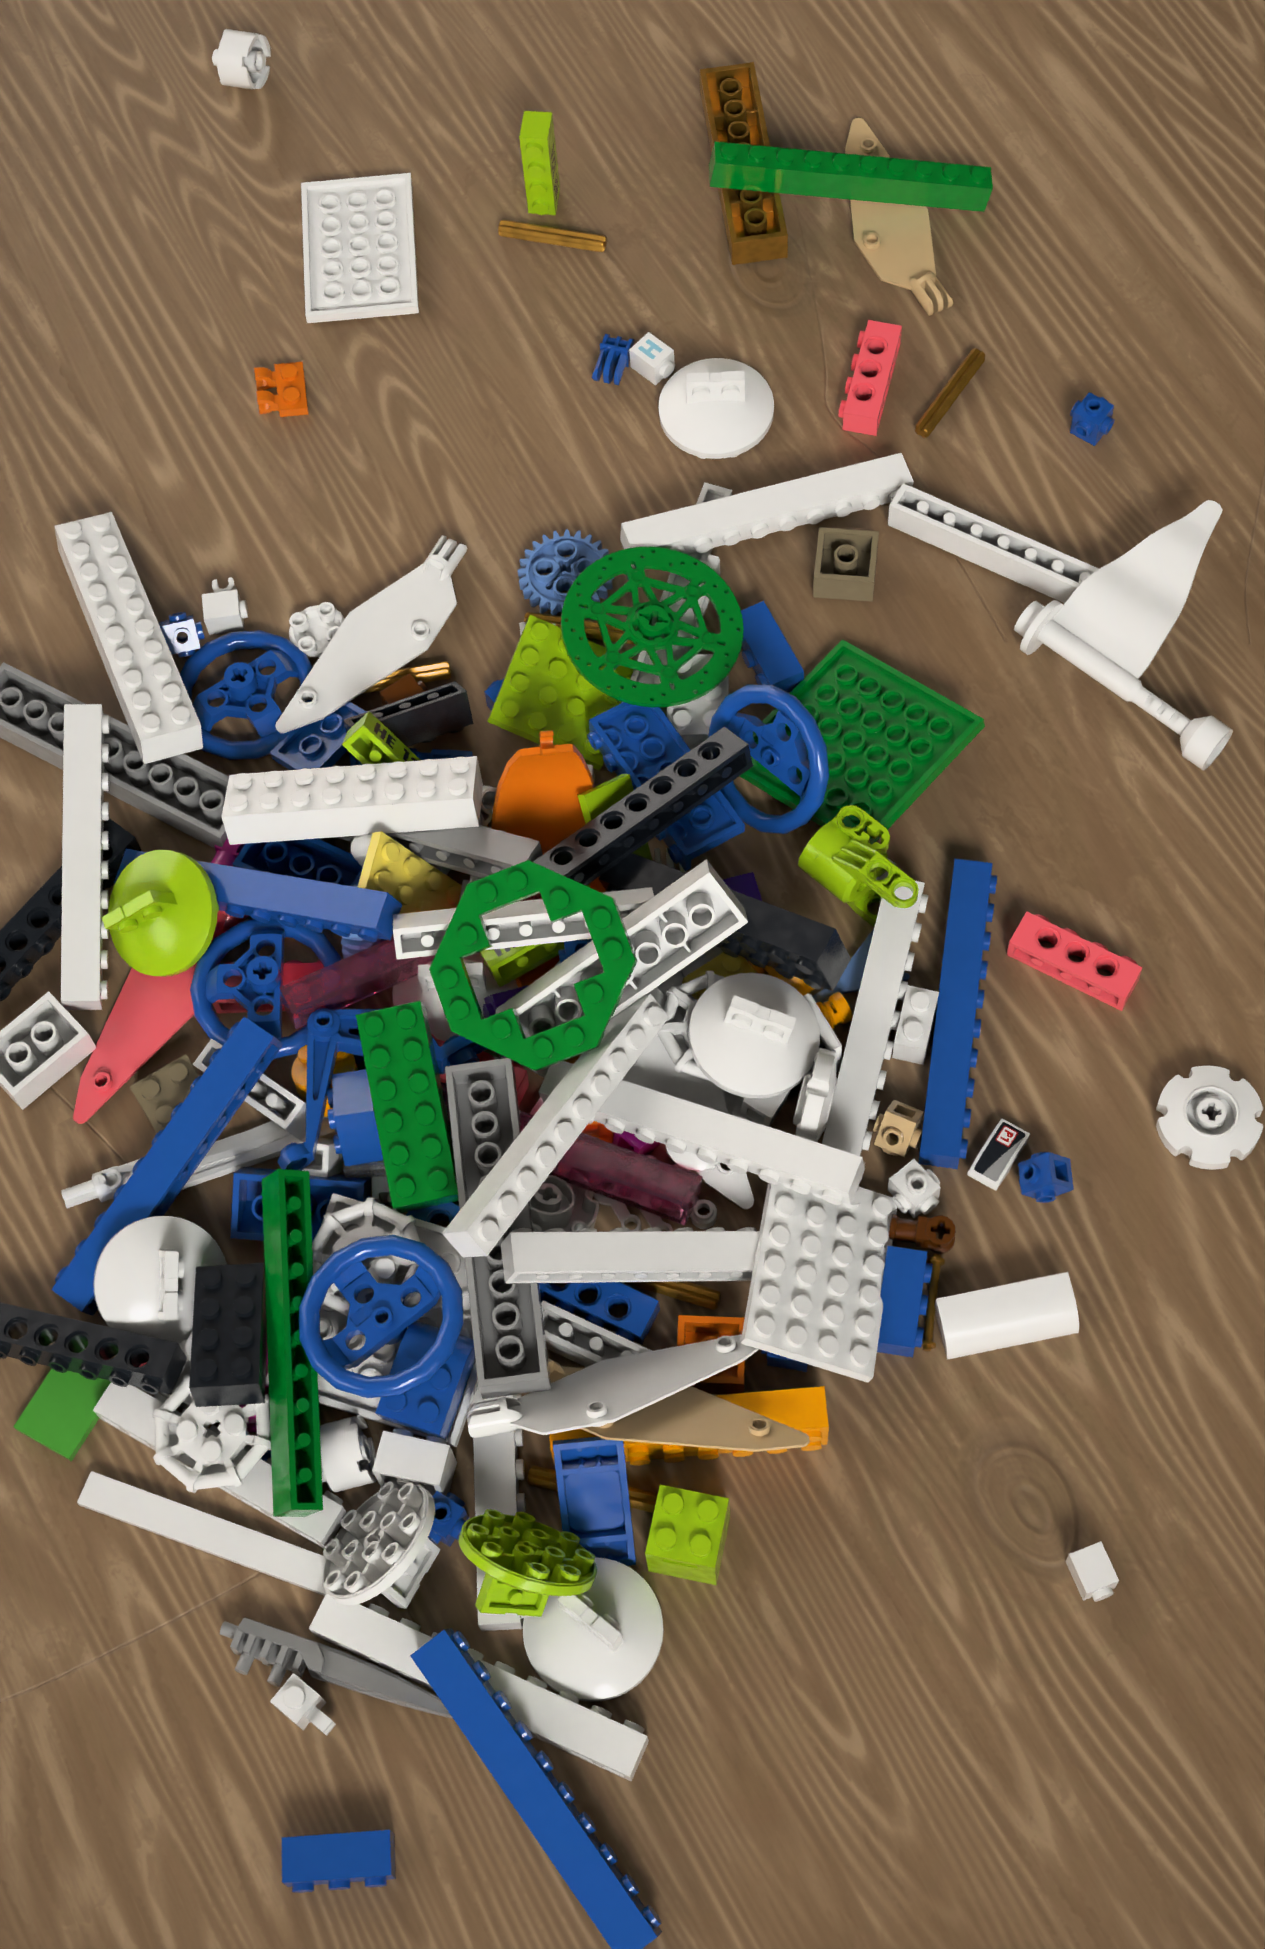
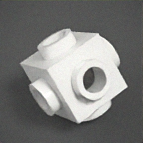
(914, 1189)

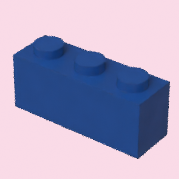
(768, 650)
(903, 1300)
(338, 1860)

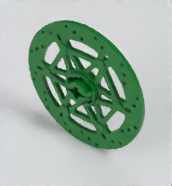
(652, 626)

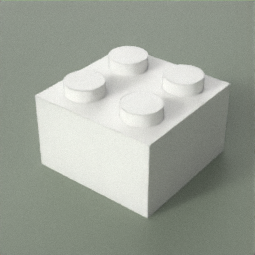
(410, 1459)

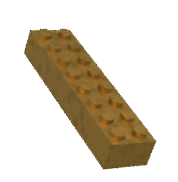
(736, 115)

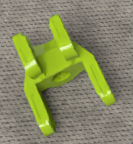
(850, 864)

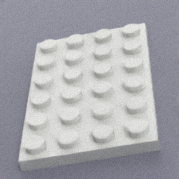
(359, 248)
(820, 1279)

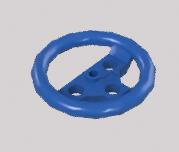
(244, 688)
(777, 753)
(259, 976)
(347, 1272)

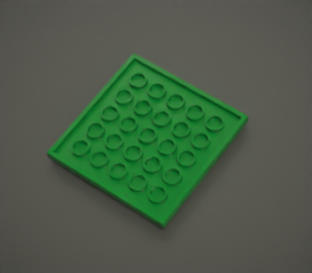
(880, 733)

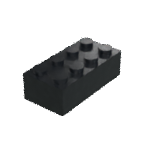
(229, 1335)

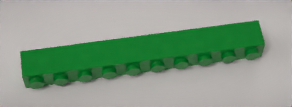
(849, 176)
(291, 1376)

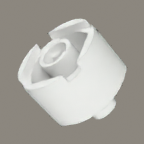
(242, 59)
(346, 1454)

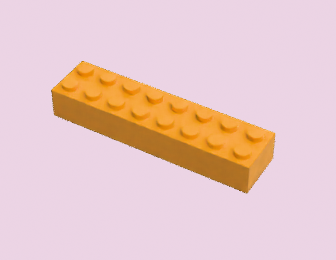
(797, 1408)

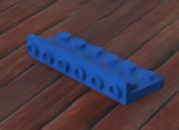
(644, 743)

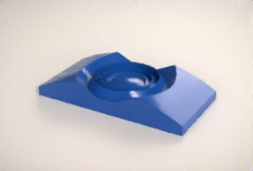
(595, 1496)

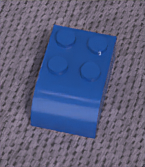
(434, 1403)

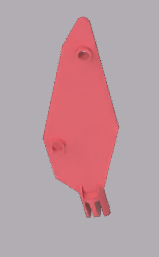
(138, 1026)

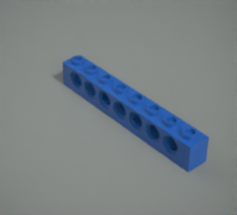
(632, 1326)

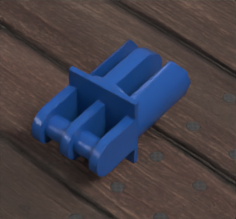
(613, 359)

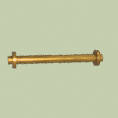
(937, 1261)

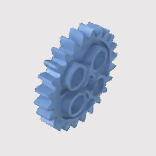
(548, 558)

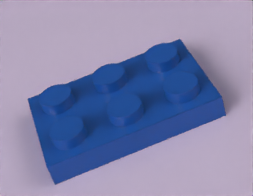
(317, 743)

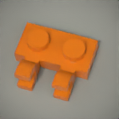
(291, 389)

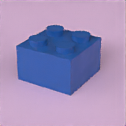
(353, 1118)

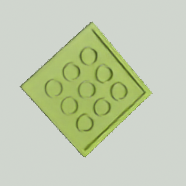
(549, 693)

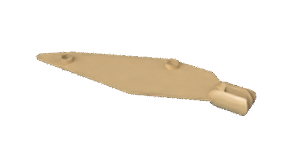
(895, 236)
(695, 1421)

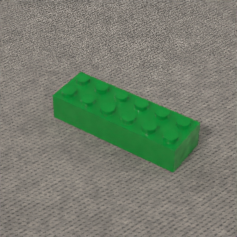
(409, 1106)

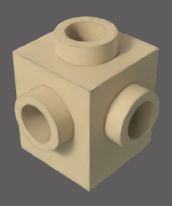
(898, 1129)

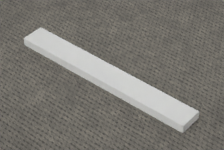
(203, 1531)

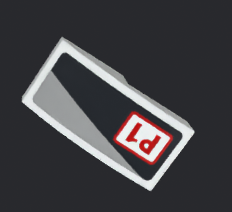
(998, 1154)

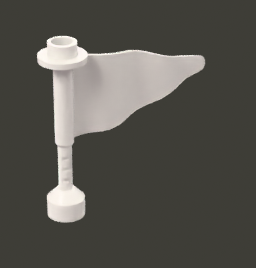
(1123, 617)

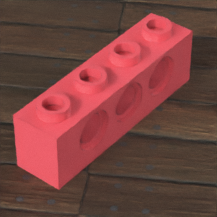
(871, 377)
(1080, 975)

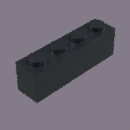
(424, 714)

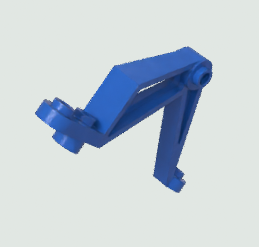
(326, 1037)

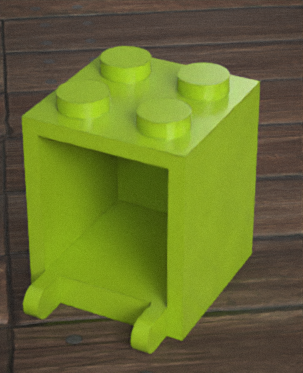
(687, 1534)

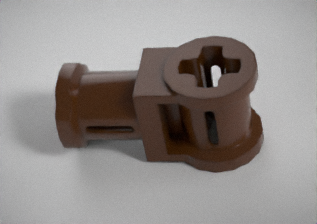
(924, 1232)

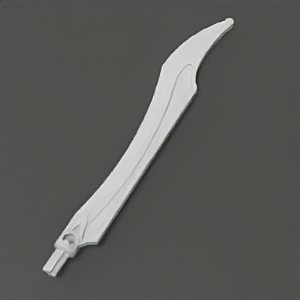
(223, 1158)

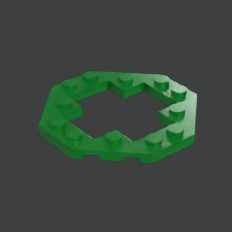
(468, 936)

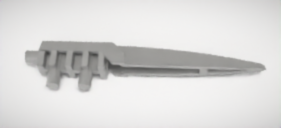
(324, 1663)

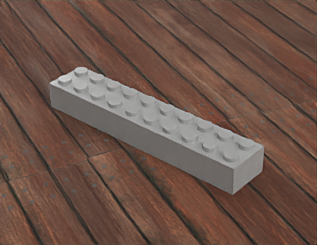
(170, 789)
(503, 1316)

